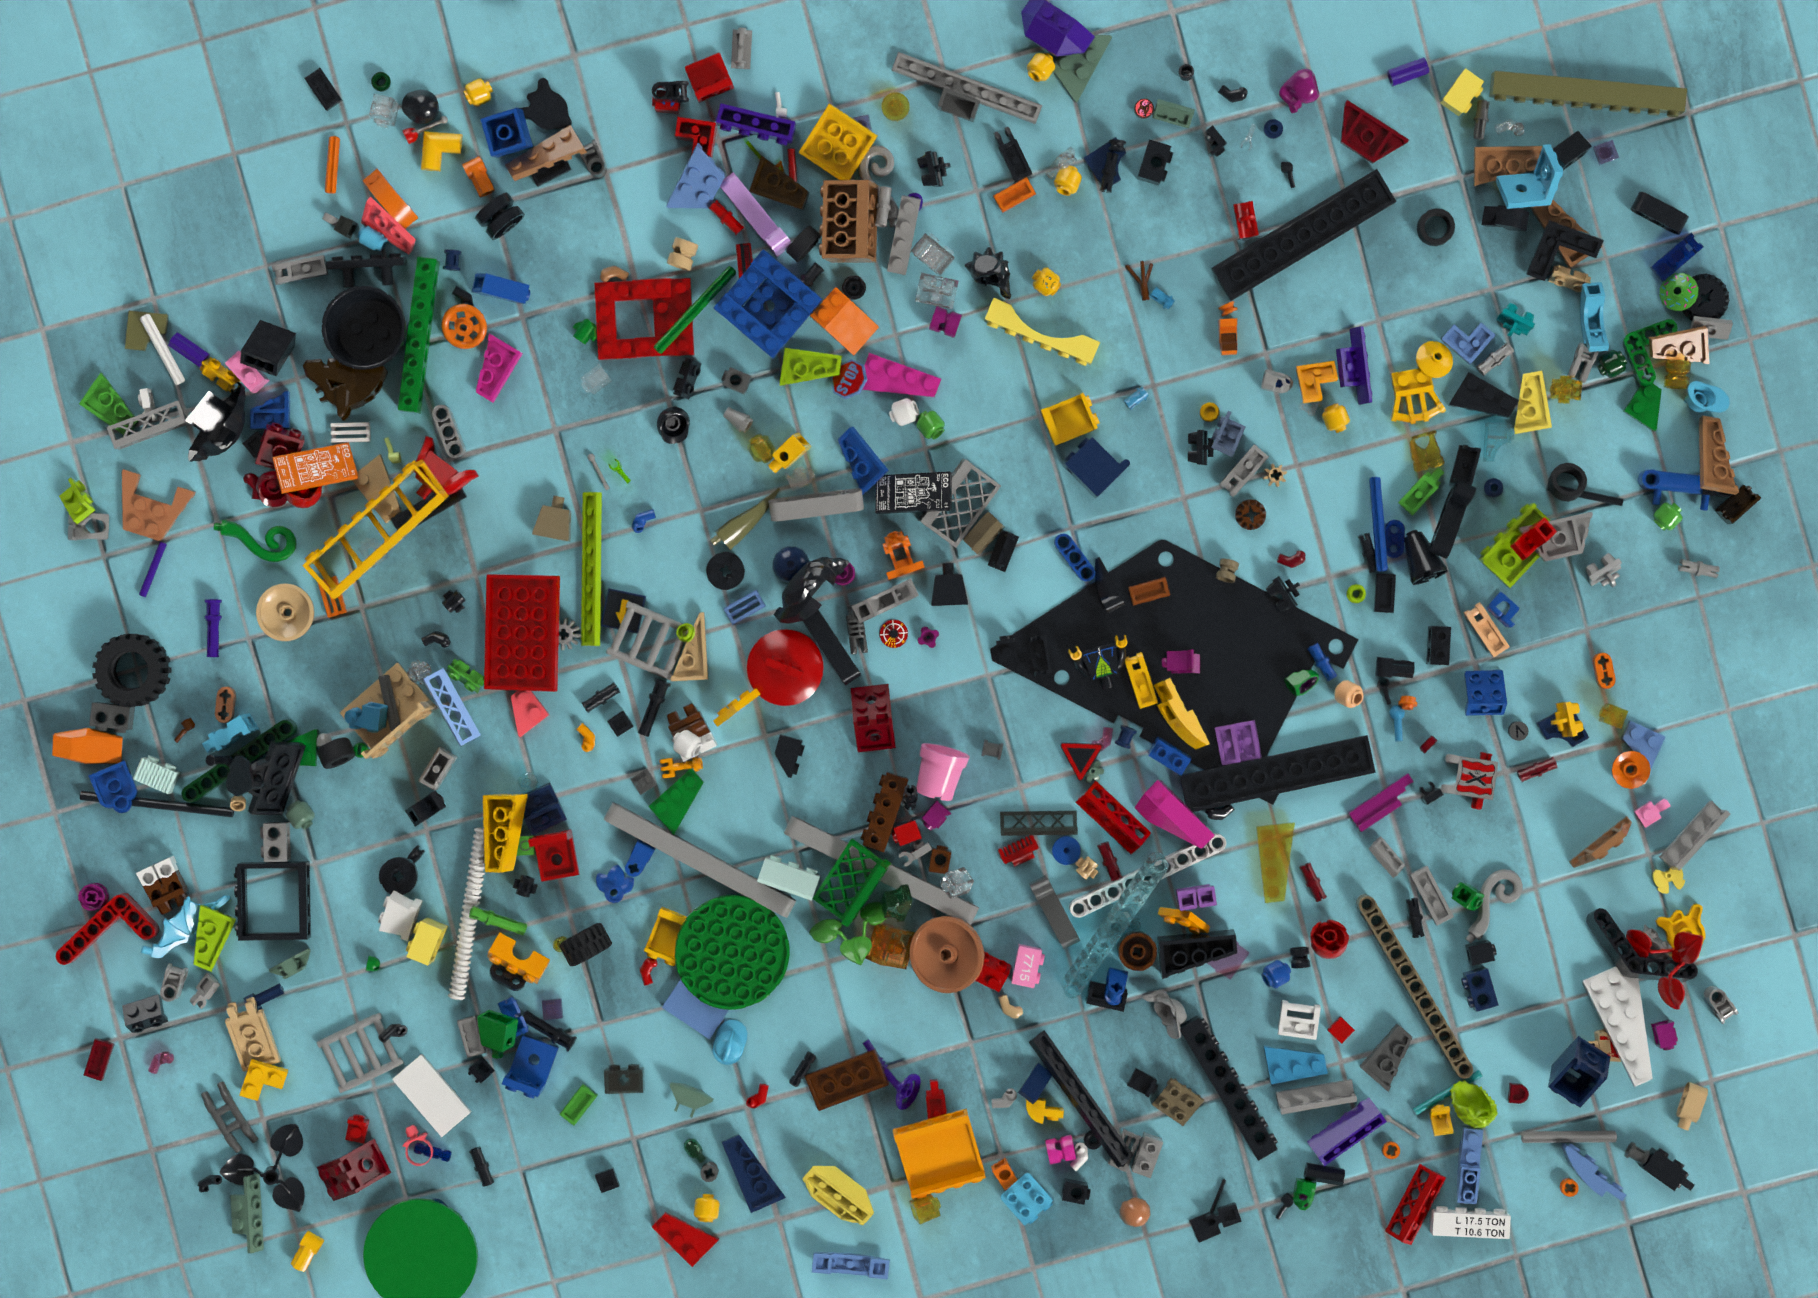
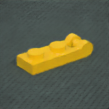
(1141, 681)

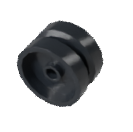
(499, 216)

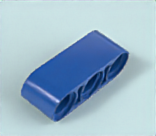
(1082, 563)

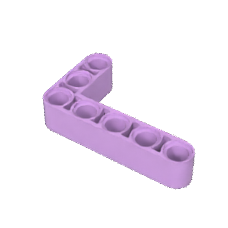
(755, 215)

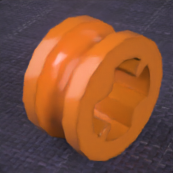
(1228, 308)
(1396, 1151)
(1569, 1181)

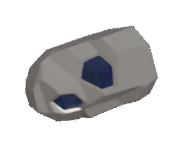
(1276, 382)

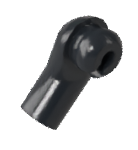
(437, 637)
(1219, 814)

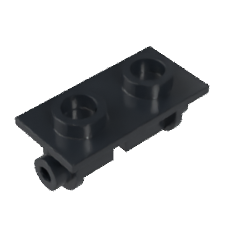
(685, 386)
(1003, 551)

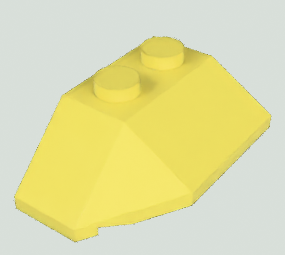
(839, 1194)

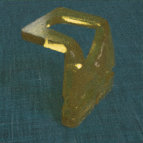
(1426, 457)

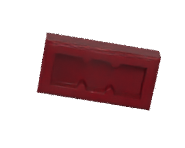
(98, 1059)

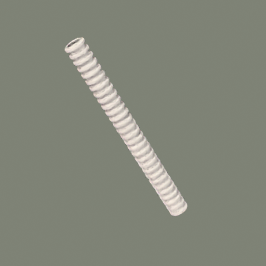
(468, 924)

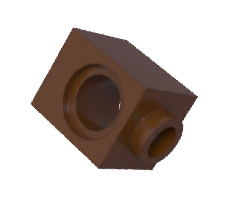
(940, 868)

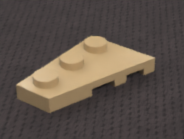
(371, 481)

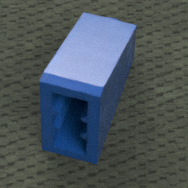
(500, 288)

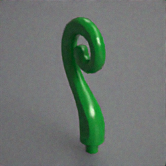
(235, 530)

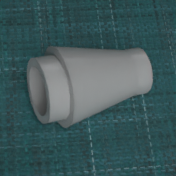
(739, 420)

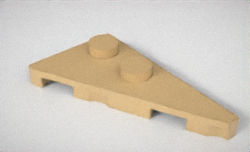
(693, 660)

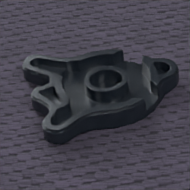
(547, 108)

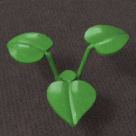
(857, 947)

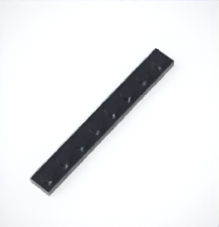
(1081, 1099)

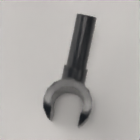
(1288, 167)
(1385, 690)
(1287, 1199)

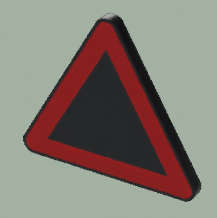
(1081, 756)

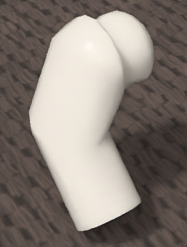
(1081, 1156)

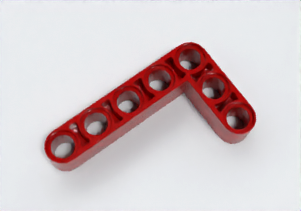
(104, 924)

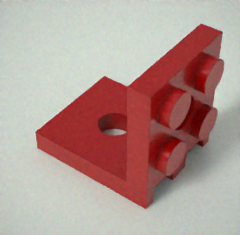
(555, 843)

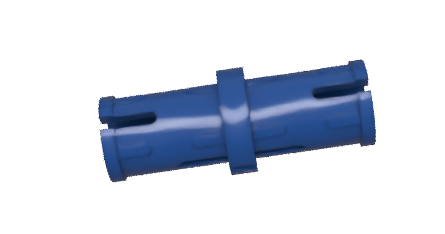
(1322, 662)

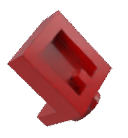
(357, 1128)

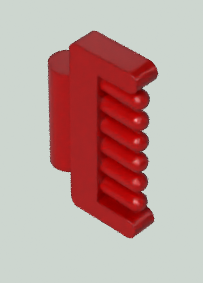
(1021, 855)

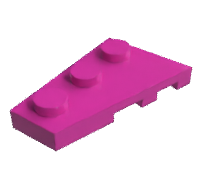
(497, 367)

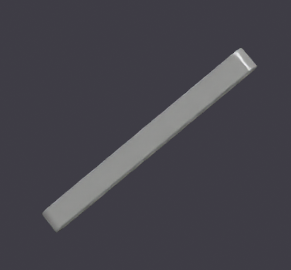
(699, 859)
(894, 876)

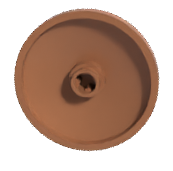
(946, 954)

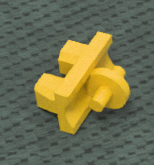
(1565, 719)

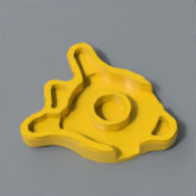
(1679, 922)

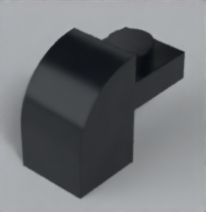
(1510, 219)
(425, 808)

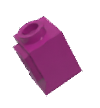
(935, 816)
(1664, 1034)

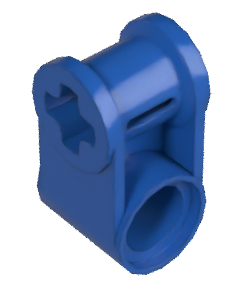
(641, 855)
(1115, 985)

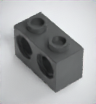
(112, 712)

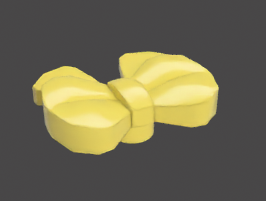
(1662, 878)

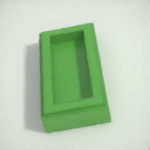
(578, 1104)

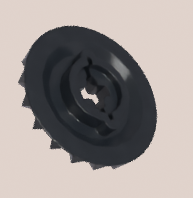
(1717, 298)

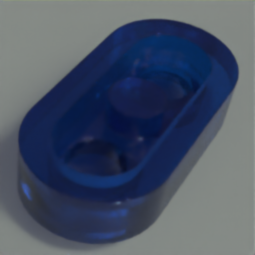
(1394, 538)

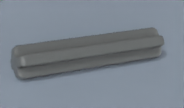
(389, 699)

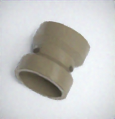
(1227, 570)

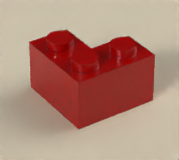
(697, 132)

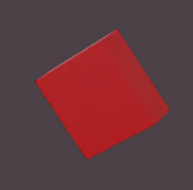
(1340, 1029)

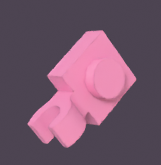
(1650, 813)

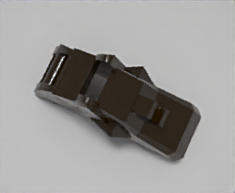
(352, 388)

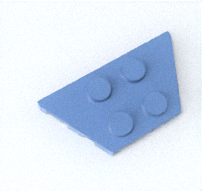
(697, 182)

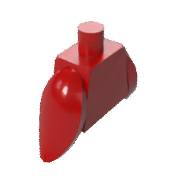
(447, 476)

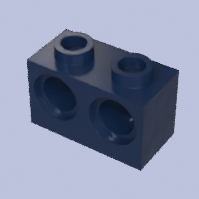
(1484, 987)

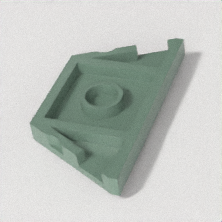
(1076, 69)

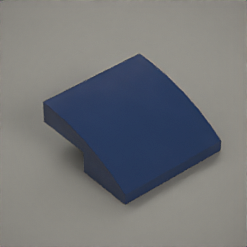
(543, 809)

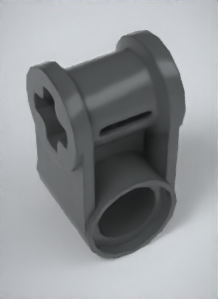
(592, 158)

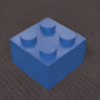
(506, 132)

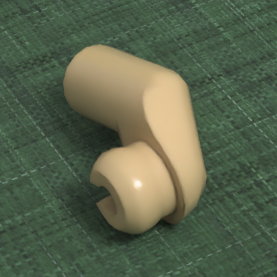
(1009, 1010)

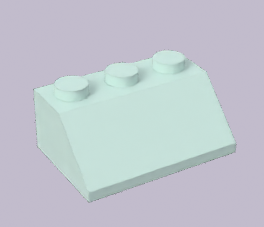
(789, 877)

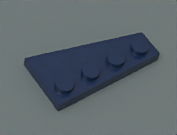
(752, 1178)

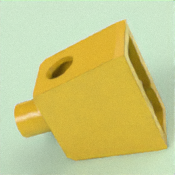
(794, 447)

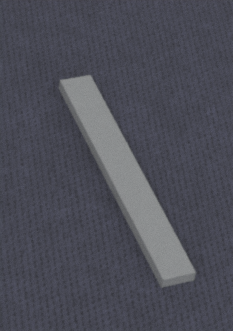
(988, 95)

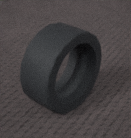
(1450, 227)
(803, 243)
(1564, 495)

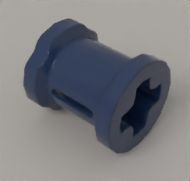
(452, 260)
(1125, 736)

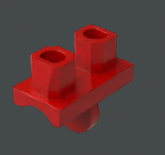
(1245, 220)

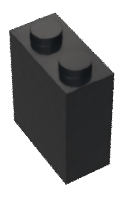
(268, 348)

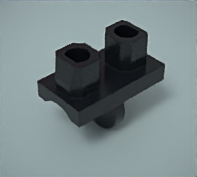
(936, 167)
(1203, 444)
(1279, 586)

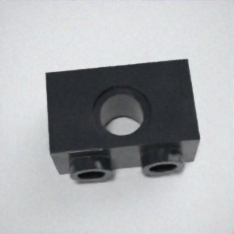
(1158, 151)

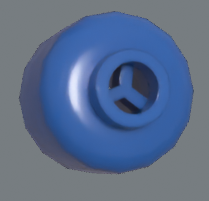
(1276, 974)

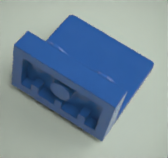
(1485, 693)

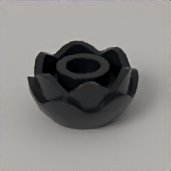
(855, 281)

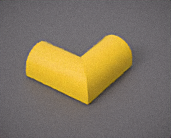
(435, 144)

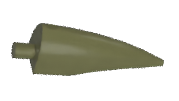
(738, 527)

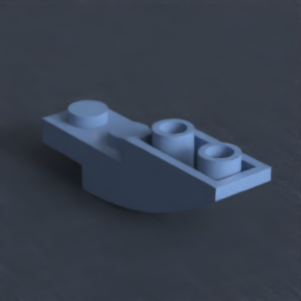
(1468, 1165)
(1586, 1170)

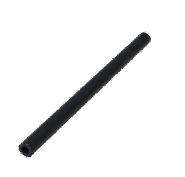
(169, 805)

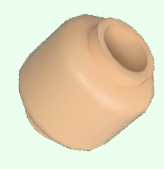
(1348, 694)

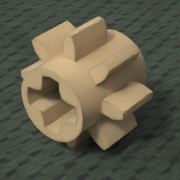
(1277, 470)
(1086, 867)

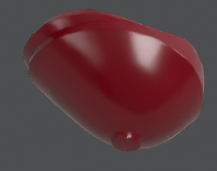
(269, 490)

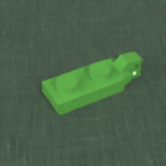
(1421, 491)

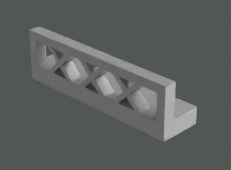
(151, 432)
(1694, 836)
(1315, 1096)

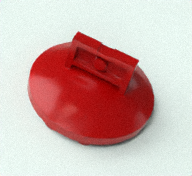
(785, 667)

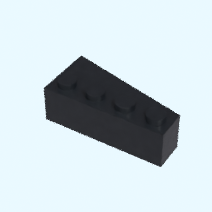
(1194, 950)

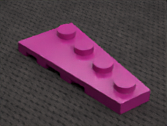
(896, 378)

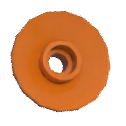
(1640, 771)

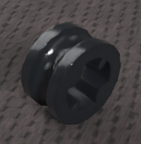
(1117, 145)
(415, 854)

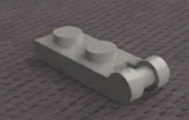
(300, 269)
(1244, 470)

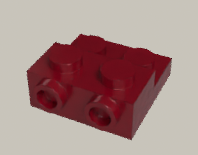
(278, 442)

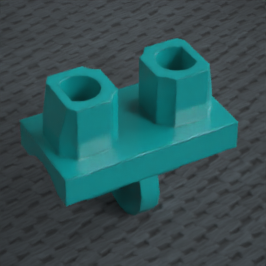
(1515, 323)

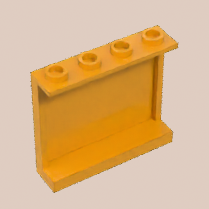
(939, 1153)

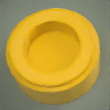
(1209, 412)

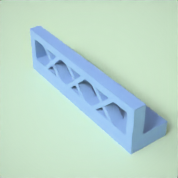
(456, 705)

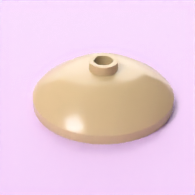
(272, 608)

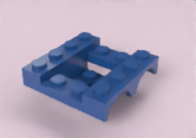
(791, 297)

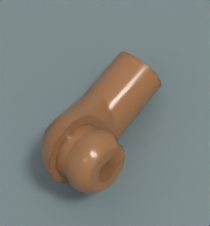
(613, 271)

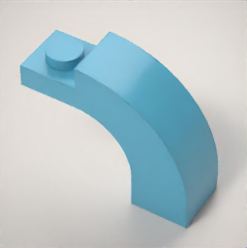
(1591, 317)

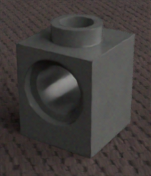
(744, 384)

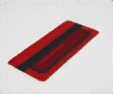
(744, 257)

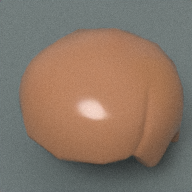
(1135, 1212)

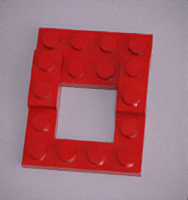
(670, 302)

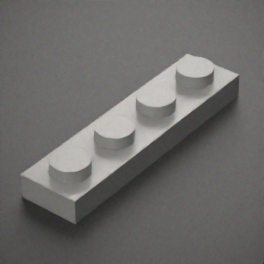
(903, 235)

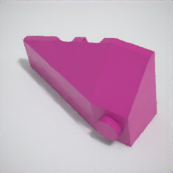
(1168, 812)

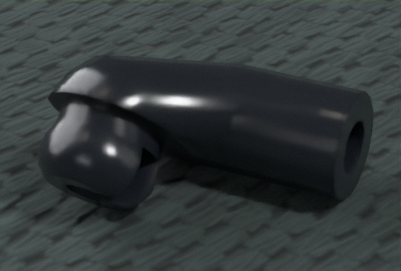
(1234, 95)
(465, 297)
(393, 1030)
(210, 1180)

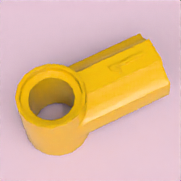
(308, 1248)

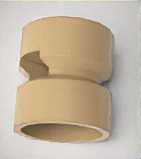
(682, 254)

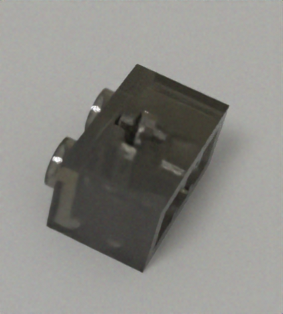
(615, 1085)

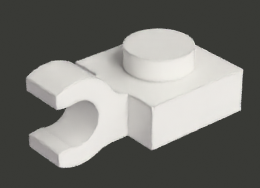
(147, 402)

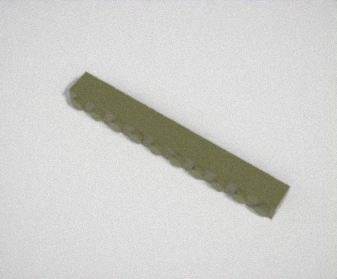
(1587, 92)

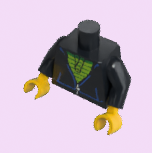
(1101, 661)

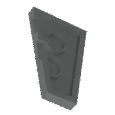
(1385, 1058)

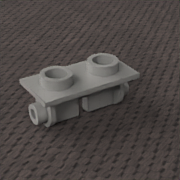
(741, 48)
(1658, 944)

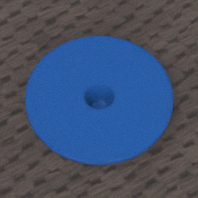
(1066, 850)

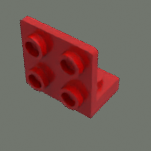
(709, 77)

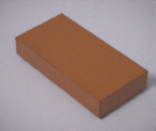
(1149, 591)

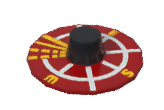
(893, 633)

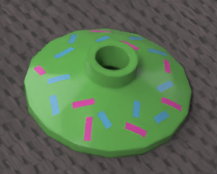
(1688, 293)

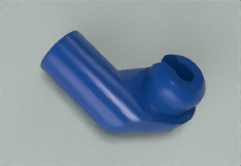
(640, 520)

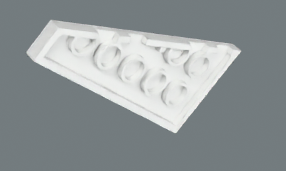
(1621, 1013)

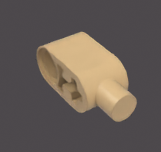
(1691, 1105)

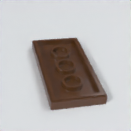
(846, 1079)

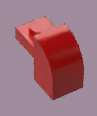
(1533, 538)

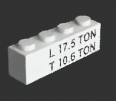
(1470, 1223)

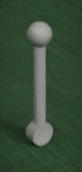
(591, 457)
(1388, 1118)

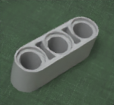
(442, 424)

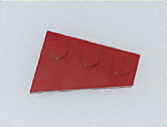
(685, 1239)

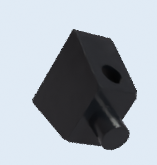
(949, 588)

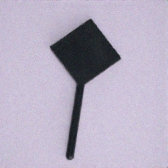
(1200, 1223)

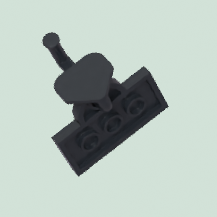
(266, 779)

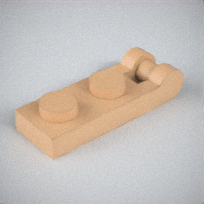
(1486, 630)

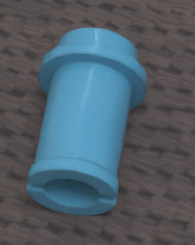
(1162, 298)
(1136, 398)

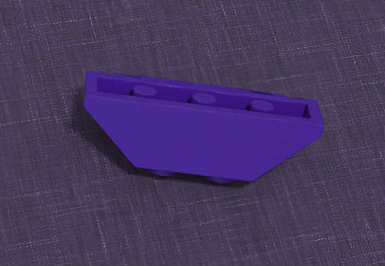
(1054, 29)

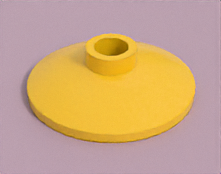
(1429, 364)

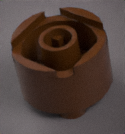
(1147, 952)

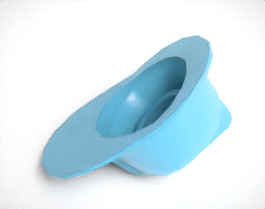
(1706, 397)
(730, 1042)

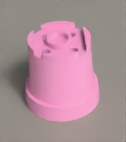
(940, 770)

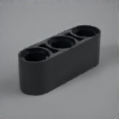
(1659, 213)

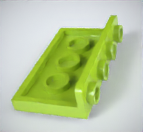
(1501, 557)

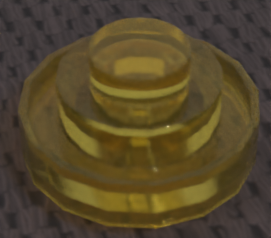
(895, 106)

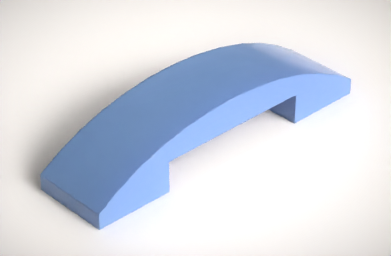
(850, 1264)

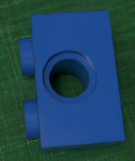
(1169, 755)

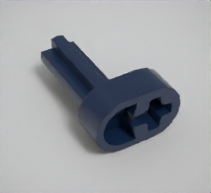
(266, 995)

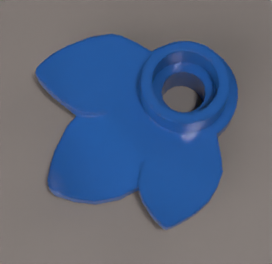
(614, 881)

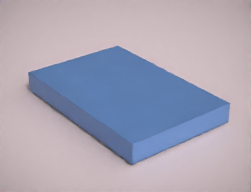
(693, 1012)

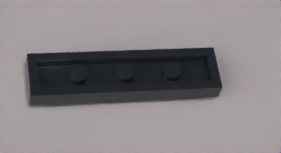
(400, 519)

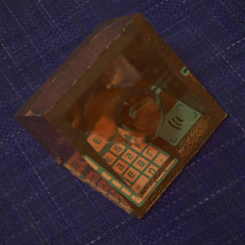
(890, 946)

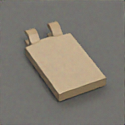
(251, 1034)

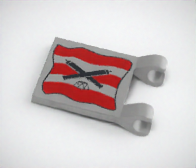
(1474, 777)

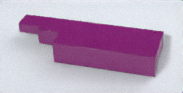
(1380, 804)

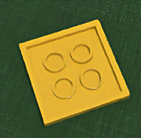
(838, 143)

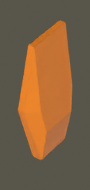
(88, 746)

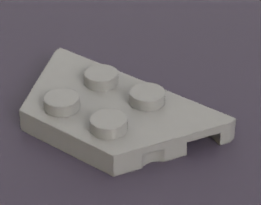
(1568, 539)

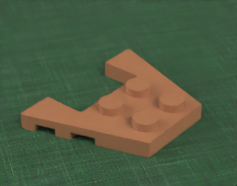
(147, 515)

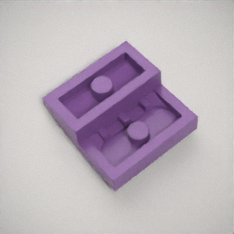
(1238, 742)

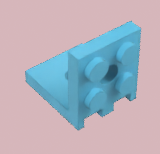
(1537, 186)

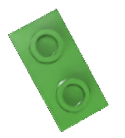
(470, 681)

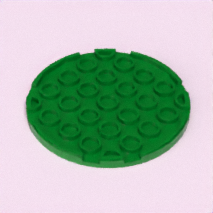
(731, 952)
(420, 1251)

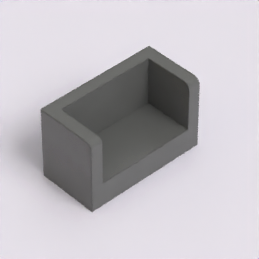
(958, 104)

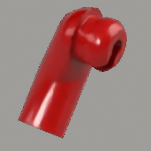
(645, 970)

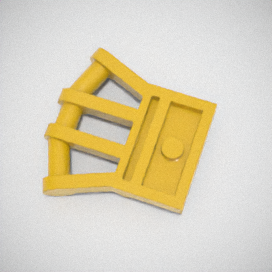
(1412, 383)

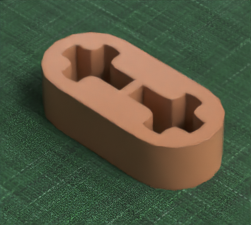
(230, 704)

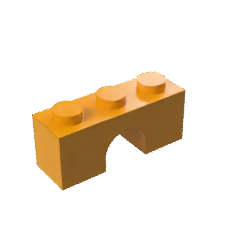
(530, 968)

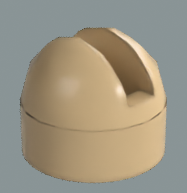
(238, 803)

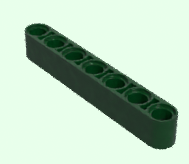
(214, 773)

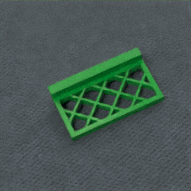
(863, 893)

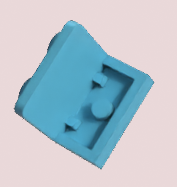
(1027, 1199)

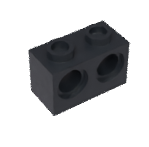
(1438, 645)

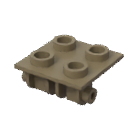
(1178, 1101)

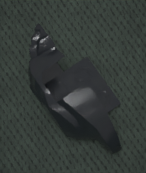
(798, 594)

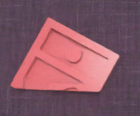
(527, 711)

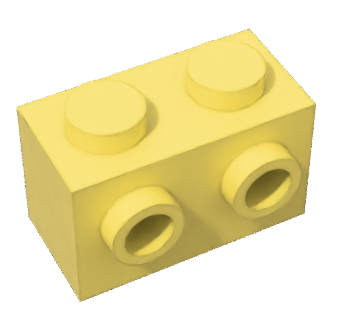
(1462, 92)

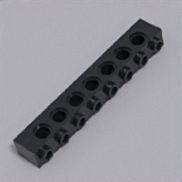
(1260, 1148)

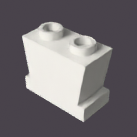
(399, 915)

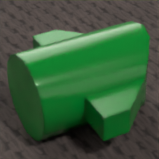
(585, 331)

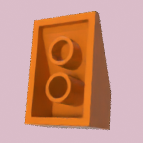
(844, 321)

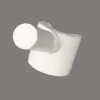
(780, 112)

